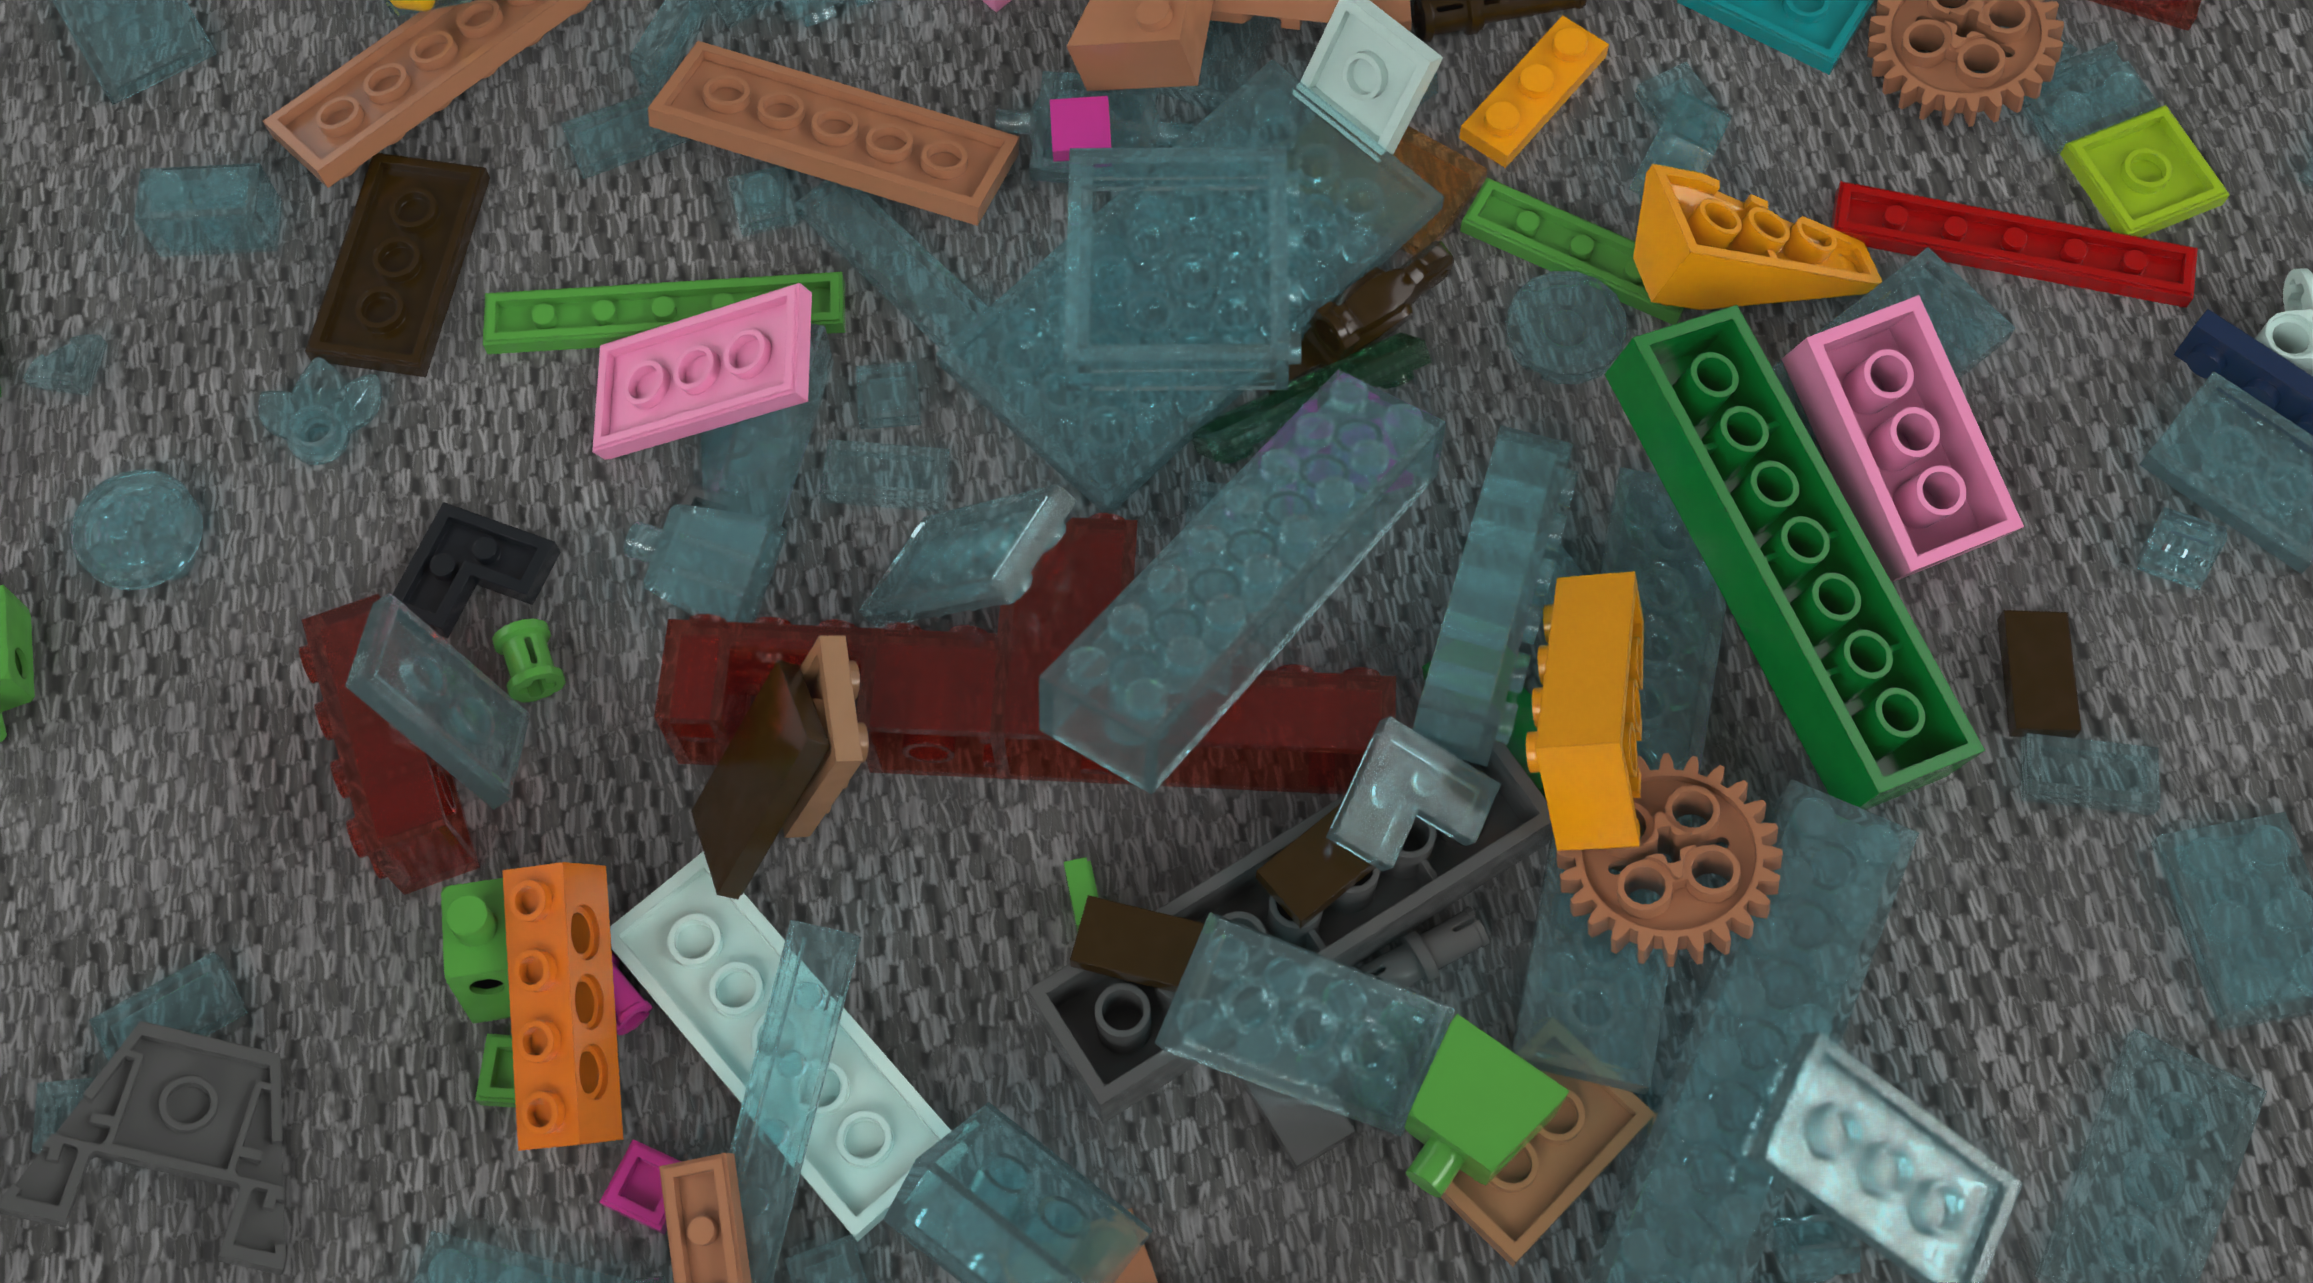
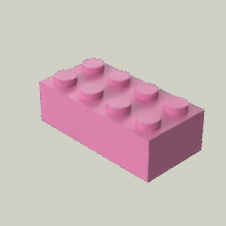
(1901, 438)

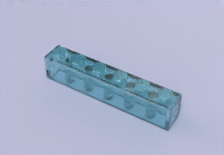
(1492, 596)

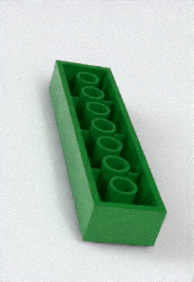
(1791, 560)

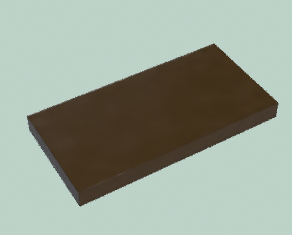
(398, 265)

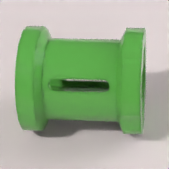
(528, 660)

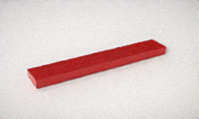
(2017, 244)

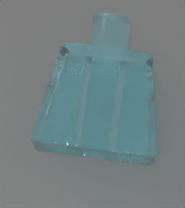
(708, 560)

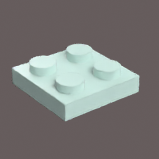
(1371, 70)

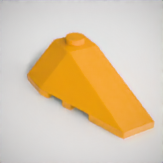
(1723, 252)

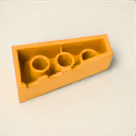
(1590, 711)

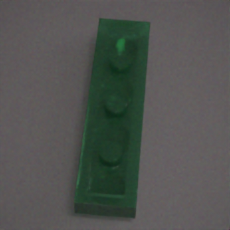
(1234, 433)

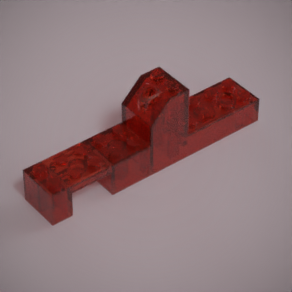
(971, 697)

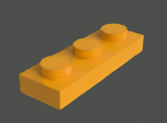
(1533, 91)

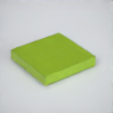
(2144, 173)

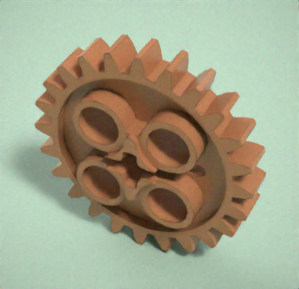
(1964, 41)
(1687, 911)

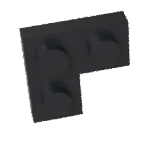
(468, 552)

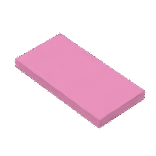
(703, 372)

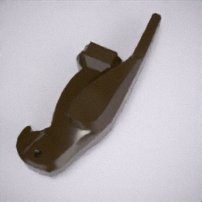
(1370, 309)

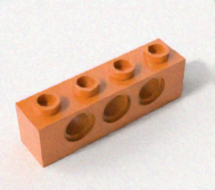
(562, 1005)

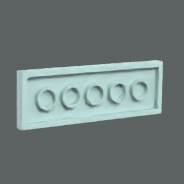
(713, 975)

